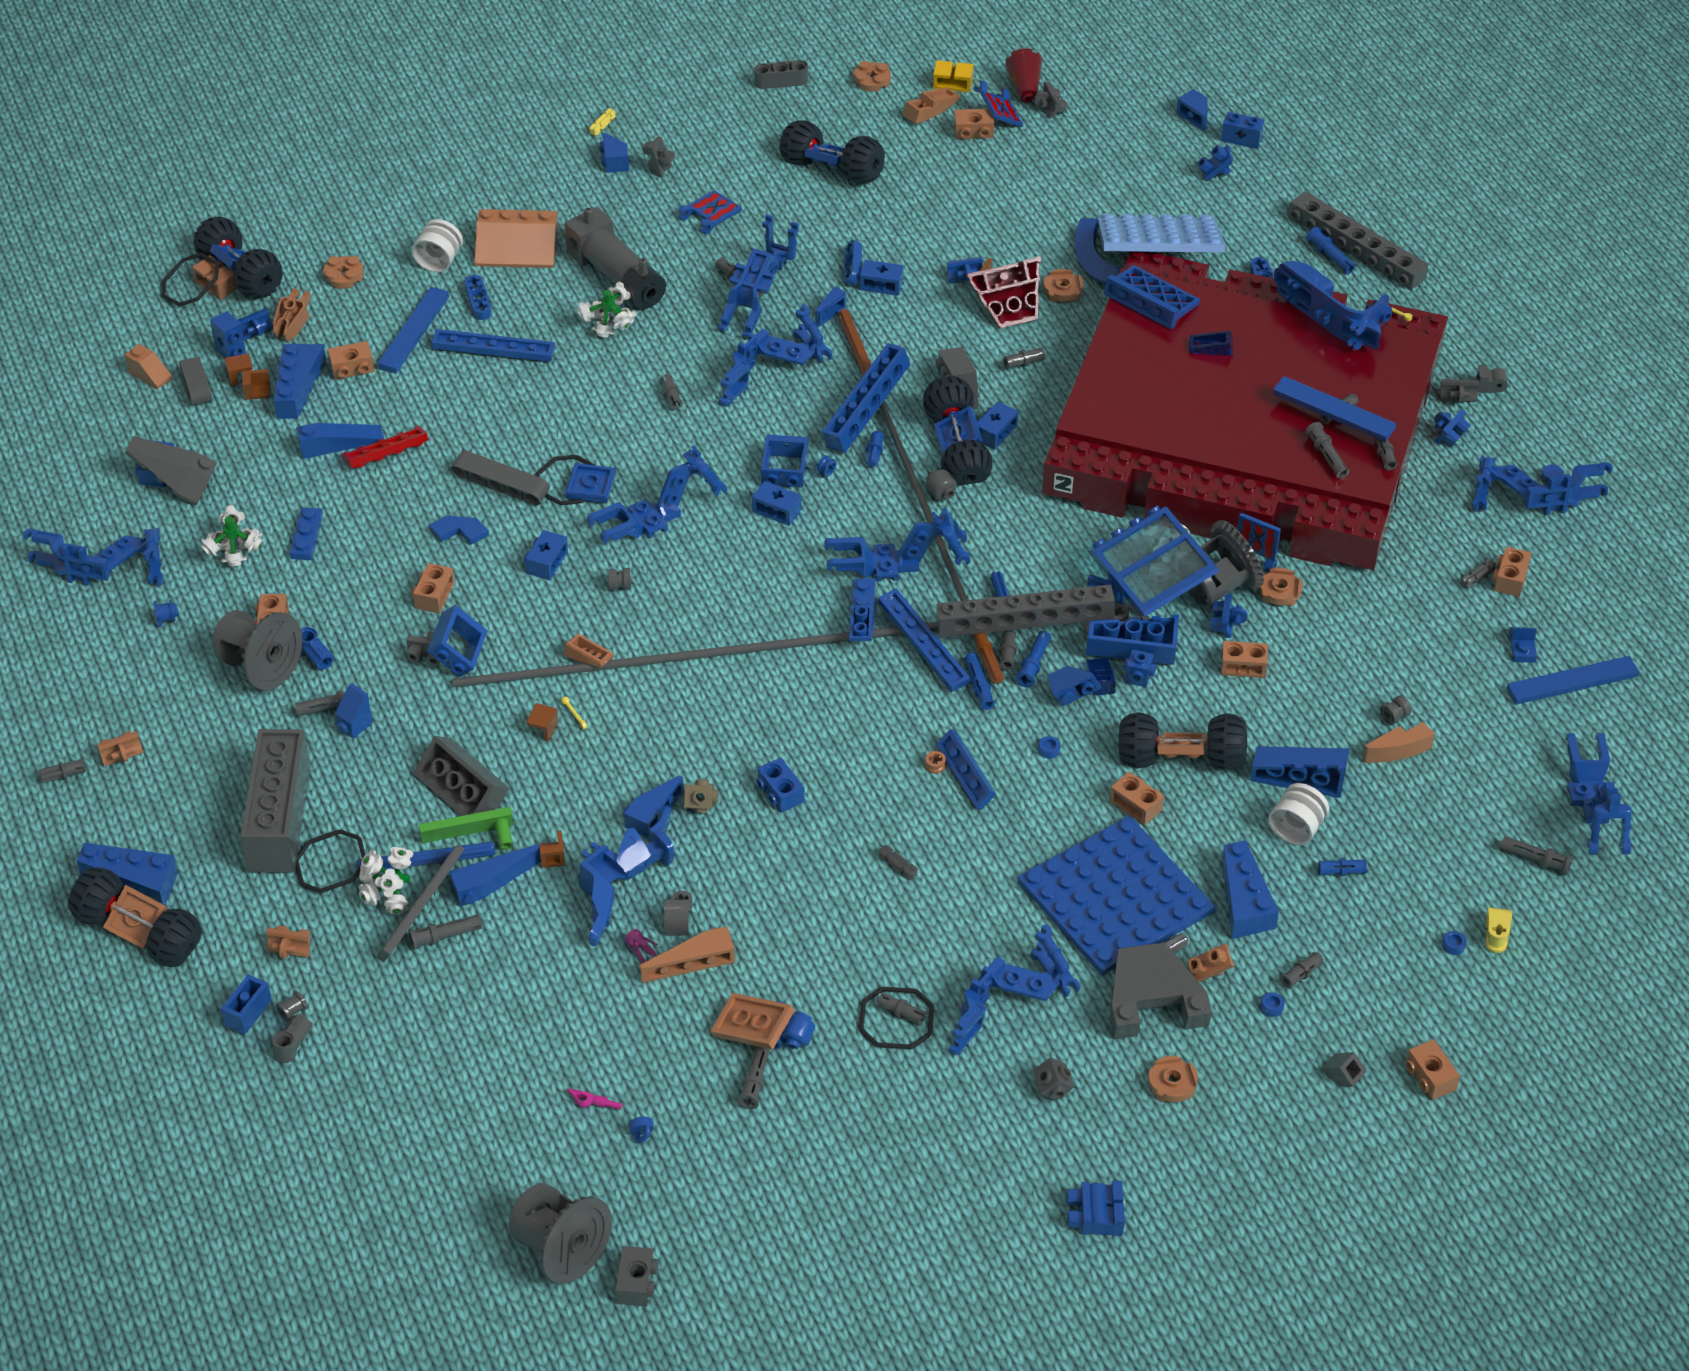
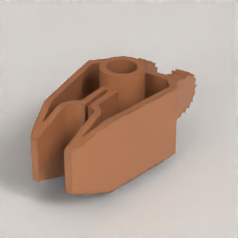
(291, 315)

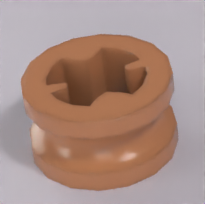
(935, 756)

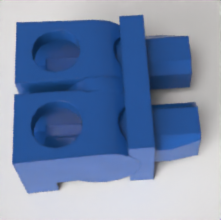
(1100, 1208)

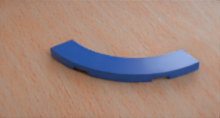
(1087, 253)

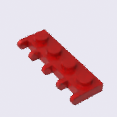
(385, 447)

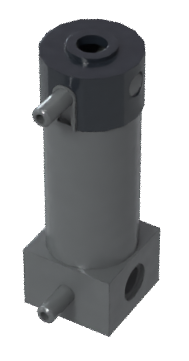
(593, 241)

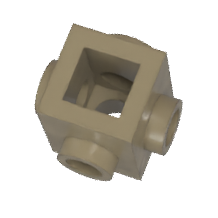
(693, 800)

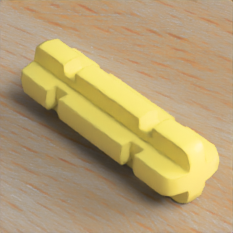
(602, 122)

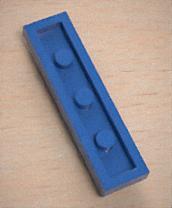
(966, 769)

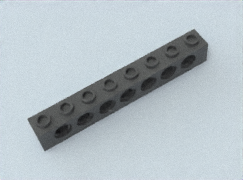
(1359, 240)
(1025, 611)

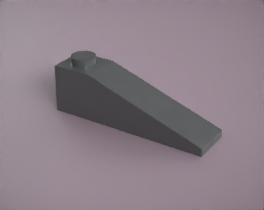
(179, 468)

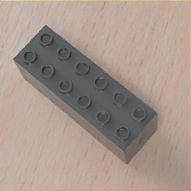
(276, 800)

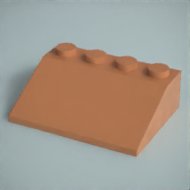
(516, 238)

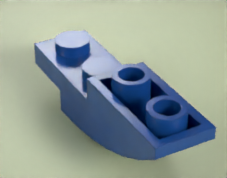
(863, 610)

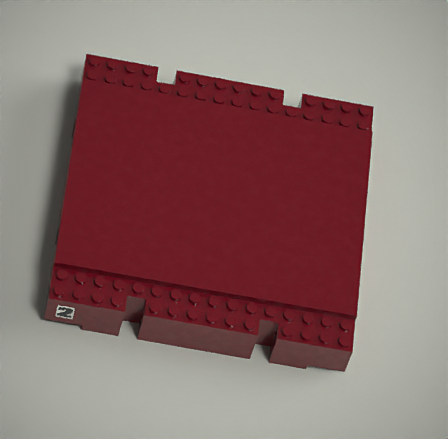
(1212, 436)

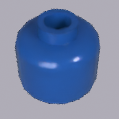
(798, 1030)

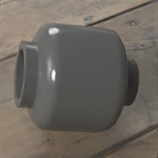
(941, 485)

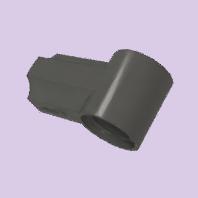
(290, 1038)

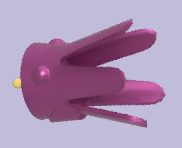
(636, 939)

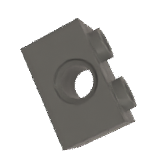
(636, 1262)

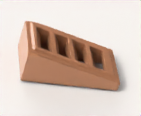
(581, 649)

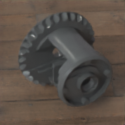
(1237, 565)
(265, 649)
(557, 1225)

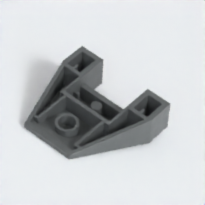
(1154, 978)

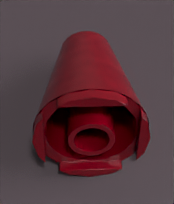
(1025, 71)

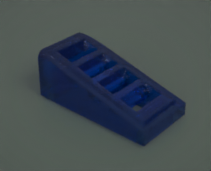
(1219, 343)
(1108, 684)

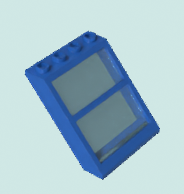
(1153, 560)

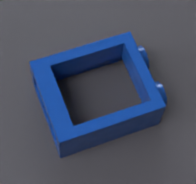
(776, 446)
(467, 628)

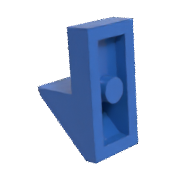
(1523, 644)

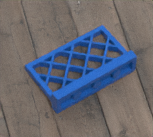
(1146, 303)

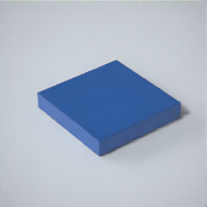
(590, 483)

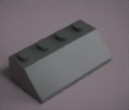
(459, 778)

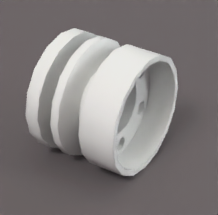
(437, 245)
(1298, 814)

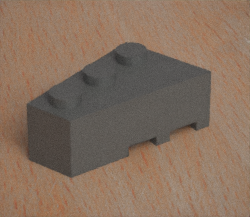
(956, 363)

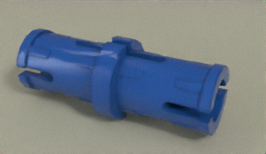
(1326, 867)

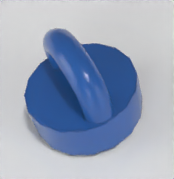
(641, 1126)

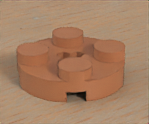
(880, 74)
(350, 265)
(1069, 292)
(1281, 596)
(1172, 1091)

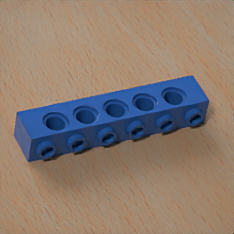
(866, 398)

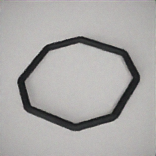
(202, 292)
(550, 463)
(322, 837)
(893, 1045)

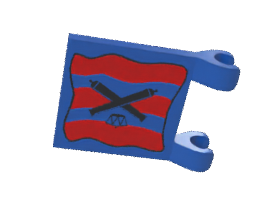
(999, 105)
(712, 208)
(1261, 537)

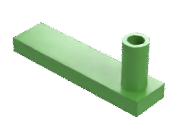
(469, 824)

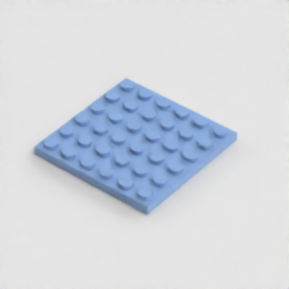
(1160, 233)

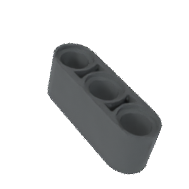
(781, 74)
(195, 381)

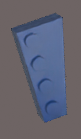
(297, 373)
(1118, 638)
(1316, 767)
(141, 870)
(1247, 894)

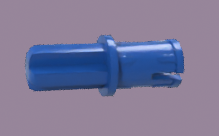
(874, 448)

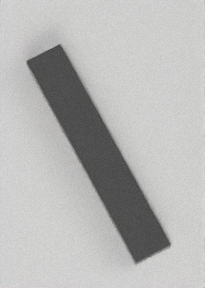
(420, 902)

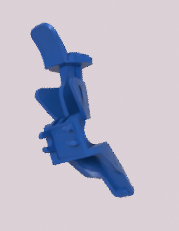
(605, 866)

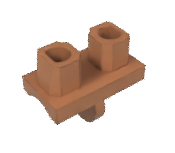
(120, 748)
(288, 942)
(1211, 963)

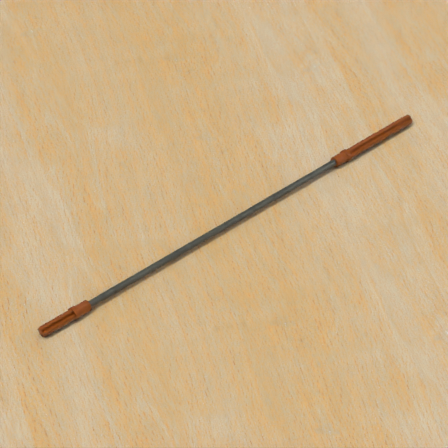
(982, 643)

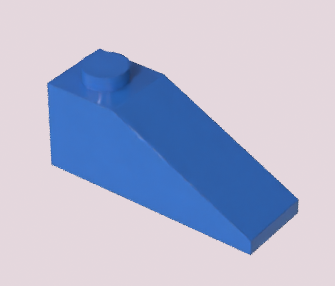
(650, 806)

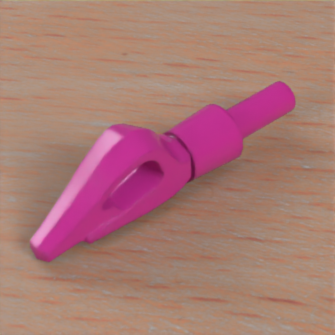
(591, 1099)

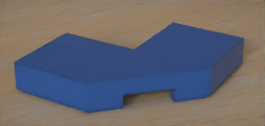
(468, 527)

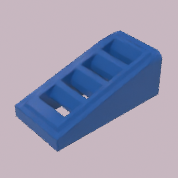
(830, 305)

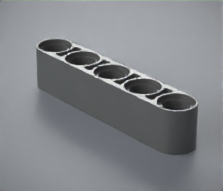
(500, 477)

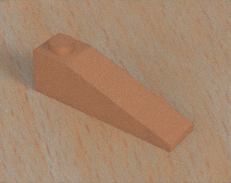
(700, 952)

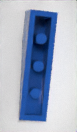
(328, 438)
(485, 877)

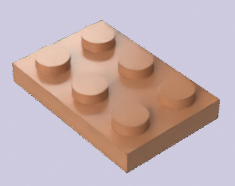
(752, 1021)

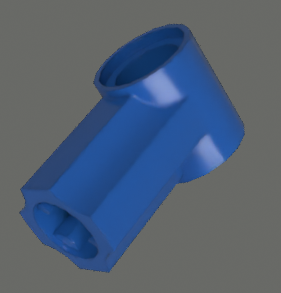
(315, 649)

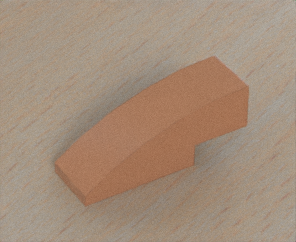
(930, 104)
(1399, 744)

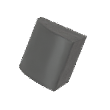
(676, 917)
(1344, 1069)

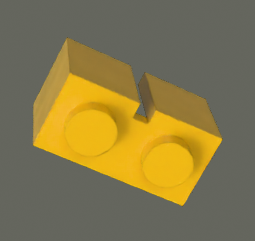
(956, 77)

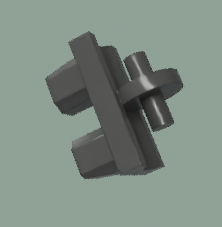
(1050, 100)
(660, 157)
(1459, 390)
(418, 648)

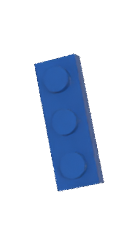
(306, 533)

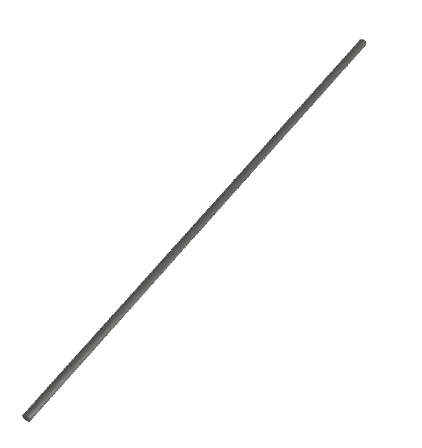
(671, 657)

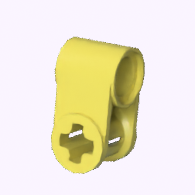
(1498, 929)

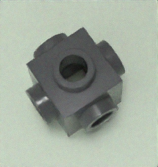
(1053, 1079)

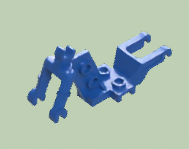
(758, 275)
(744, 359)
(1554, 496)
(651, 518)
(886, 561)
(78, 565)
(1598, 798)
(1014, 980)

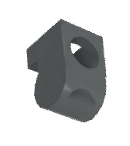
(1491, 380)

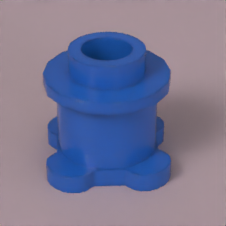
(165, 612)

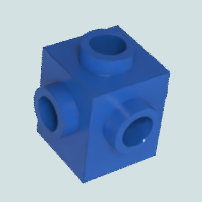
(1139, 668)

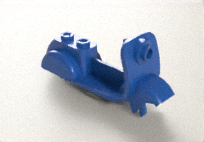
(1313, 296)

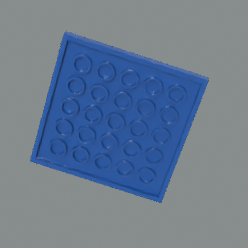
(1115, 893)

